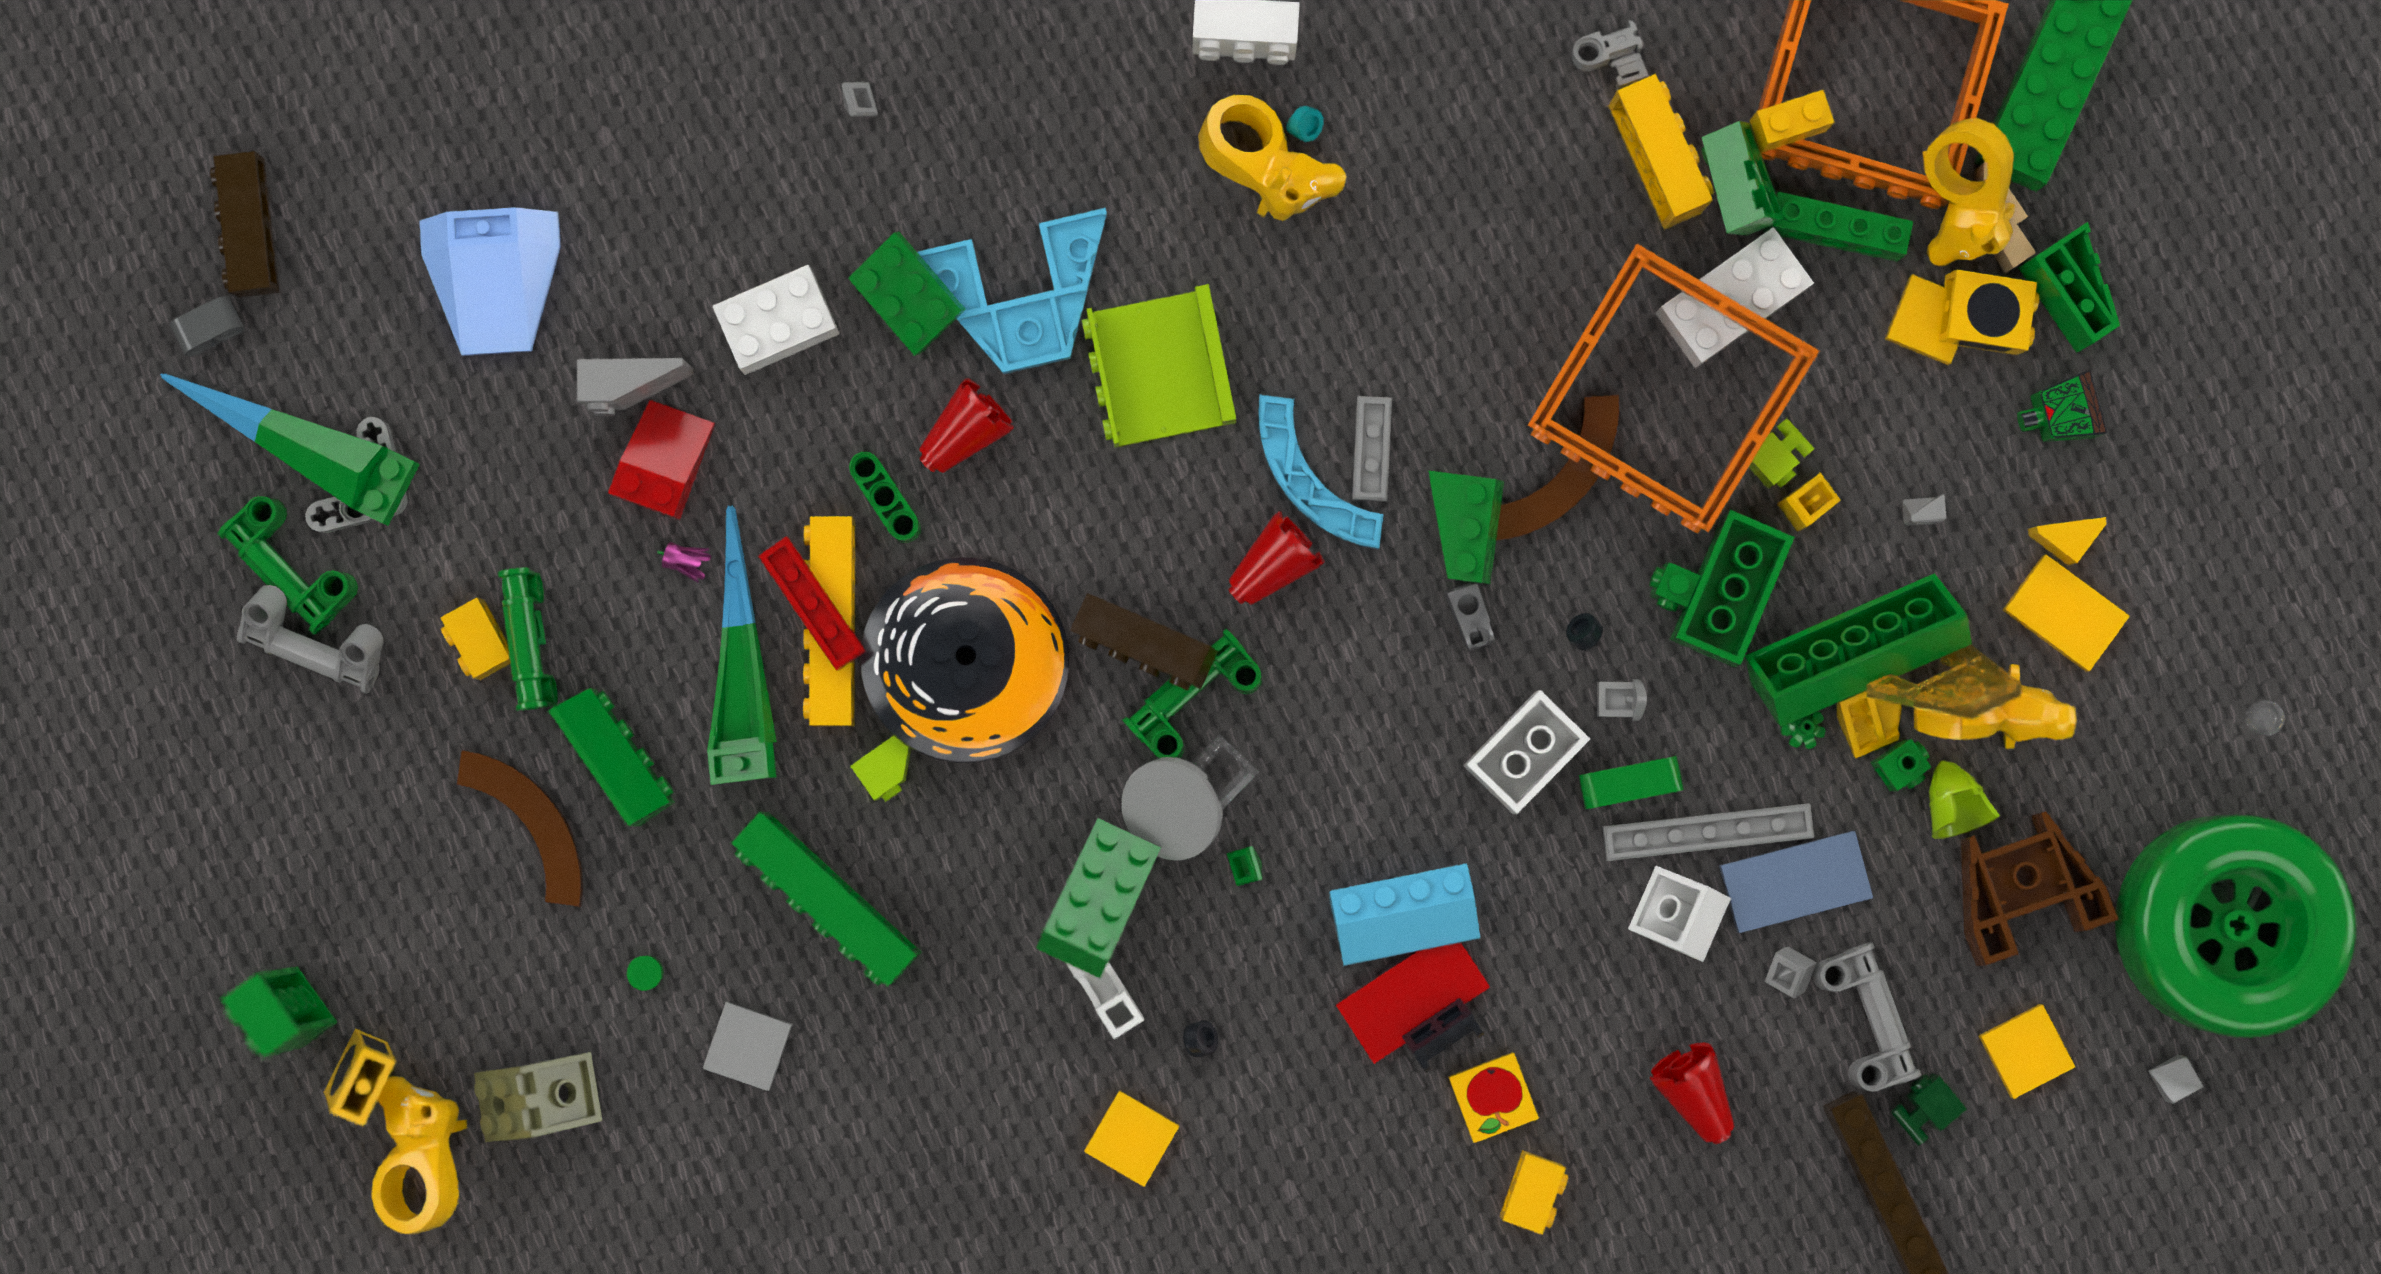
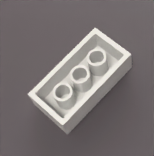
(1758, 277)

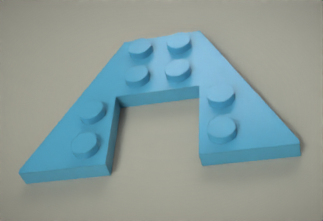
(1033, 327)

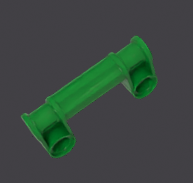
(249, 536)
(521, 591)
(1170, 698)

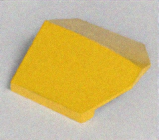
(1868, 723)

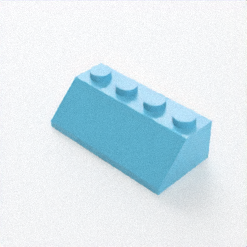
(1405, 914)

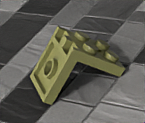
(527, 1102)

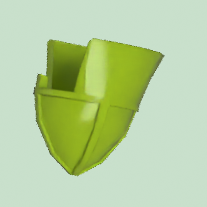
(1957, 802)

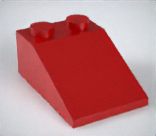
(662, 460)

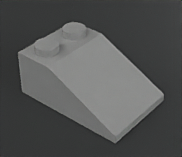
(621, 383)

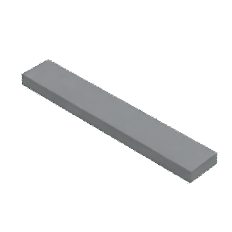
(1708, 832)

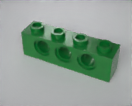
(1843, 227)

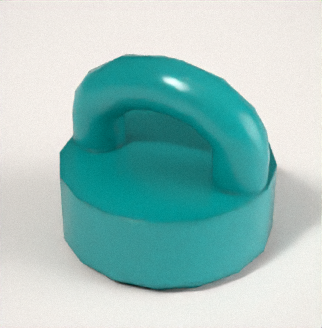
(1305, 123)

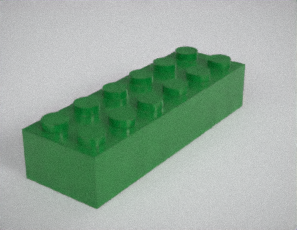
(2055, 83)
(1858, 648)
(826, 898)

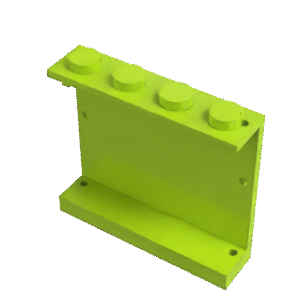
(1160, 368)

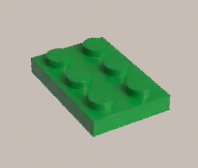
(906, 293)

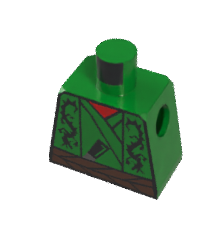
(2066, 411)

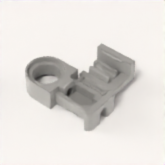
(1619, 51)

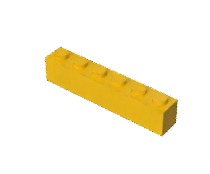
(833, 563)

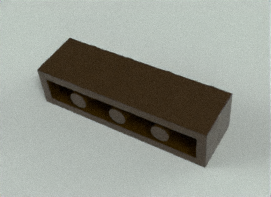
(244, 224)
(1143, 641)

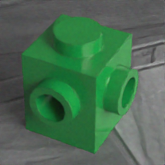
(1673, 586)
(1902, 765)

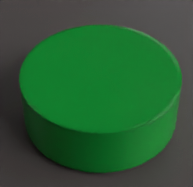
(645, 972)

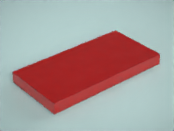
(1410, 995)

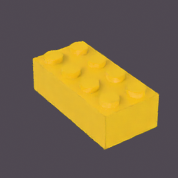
(1661, 151)

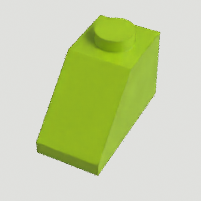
(884, 769)

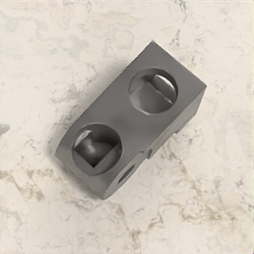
(1470, 615)

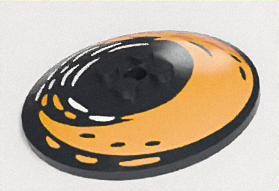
(956, 708)

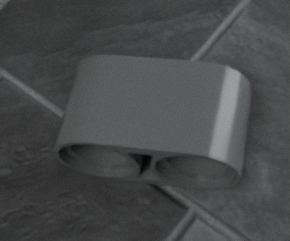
(207, 326)

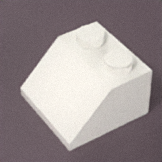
(1679, 913)

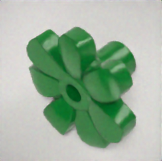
(1800, 734)

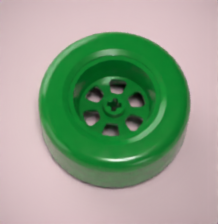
(2307, 903)

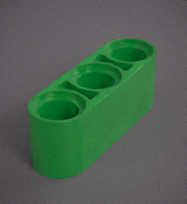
(873, 485)
(1631, 782)

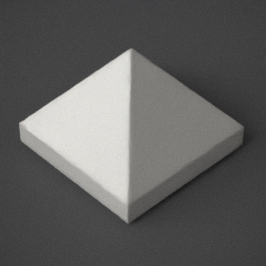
(858, 99)

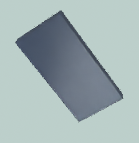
(1796, 881)

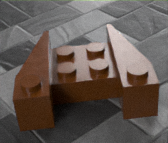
(2023, 880)

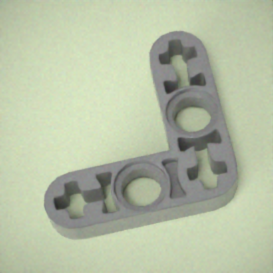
(329, 505)

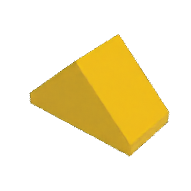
(1809, 502)
(2068, 539)

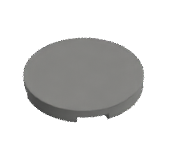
(1172, 807)

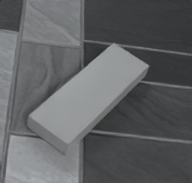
(1372, 448)

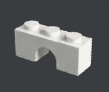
(1110, 1000)

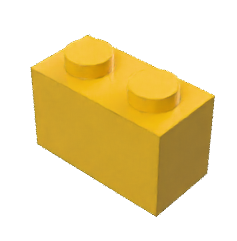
(1791, 121)
(476, 638)
(1534, 1192)

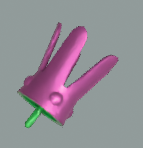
(684, 560)

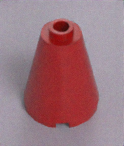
(964, 428)
(1273, 561)
(1696, 1091)

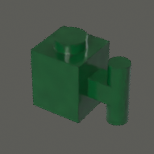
(1933, 1104)

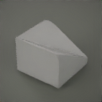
(1924, 511)
(1790, 972)
(2175, 1078)

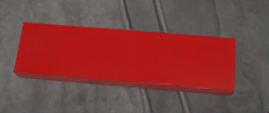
(812, 603)

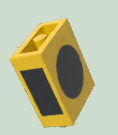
(1988, 312)
(359, 1077)

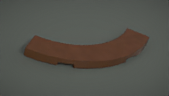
(1572, 481)
(539, 815)

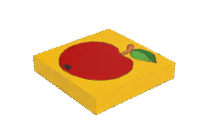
(1493, 1097)

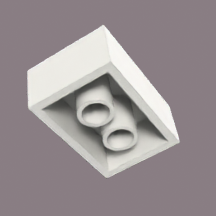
(1246, 30)
(776, 319)
(1526, 752)

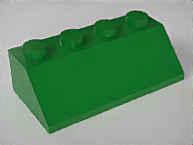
(613, 757)

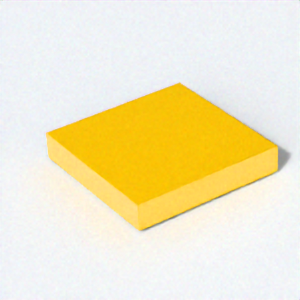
(1919, 321)
(2026, 1051)
(1131, 1138)

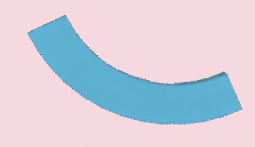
(1301, 484)

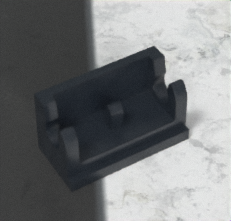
(1441, 1032)

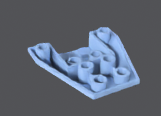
(492, 274)

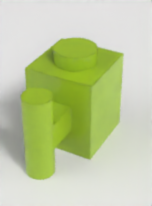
(1774, 459)

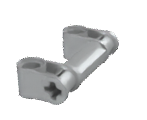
(354, 662)
(1893, 1061)

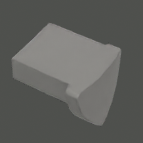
(1621, 699)

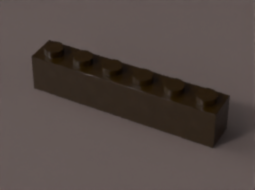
(1883, 1185)

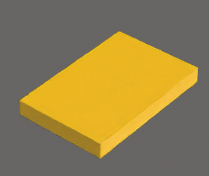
(2066, 613)

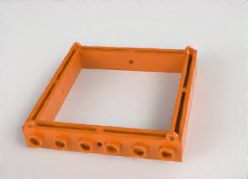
(1865, 171)
(1634, 481)

